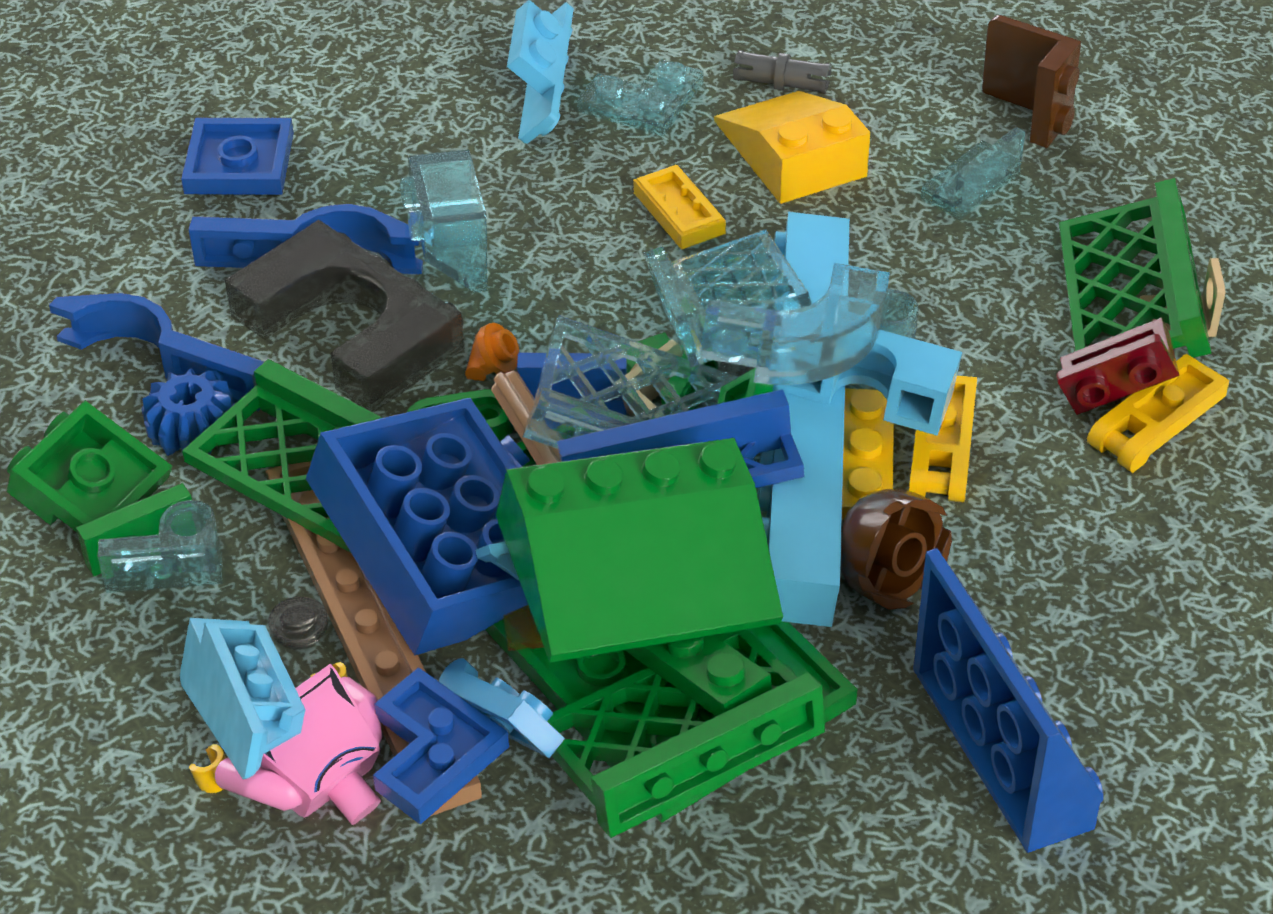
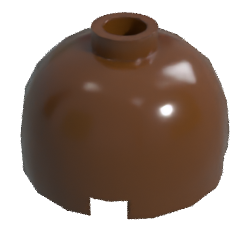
(888, 542)

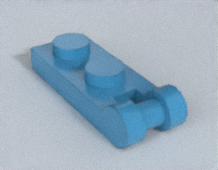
(517, 713)

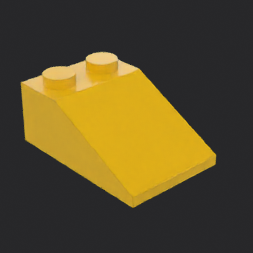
(799, 143)

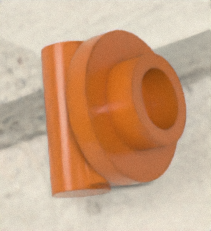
(492, 351)

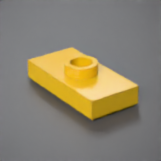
(679, 207)

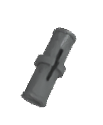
(782, 71)

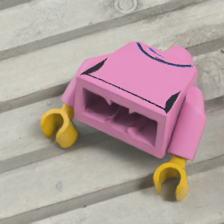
(321, 762)

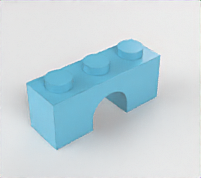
(909, 373)

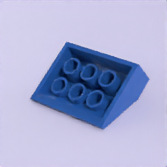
(413, 508)
(1000, 716)

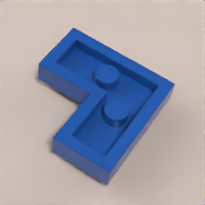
(445, 749)

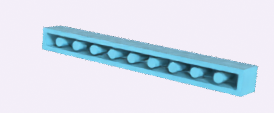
(807, 511)

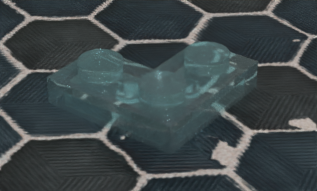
(646, 106)

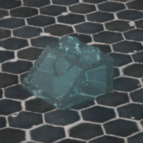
(448, 215)

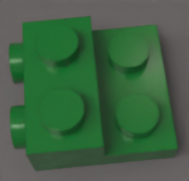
(84, 469)

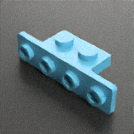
(540, 59)

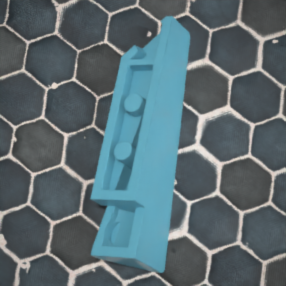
(240, 689)

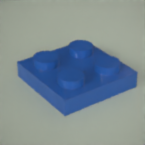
(238, 156)

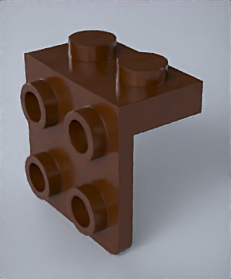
(1033, 71)

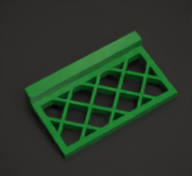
(1173, 258)
(299, 409)
(699, 751)

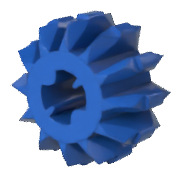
(184, 408)

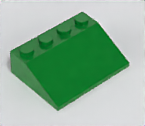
(639, 548)

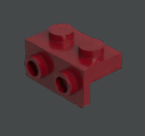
(1118, 366)

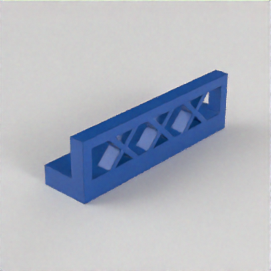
(755, 422)

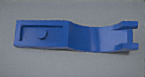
(244, 240)
(127, 315)

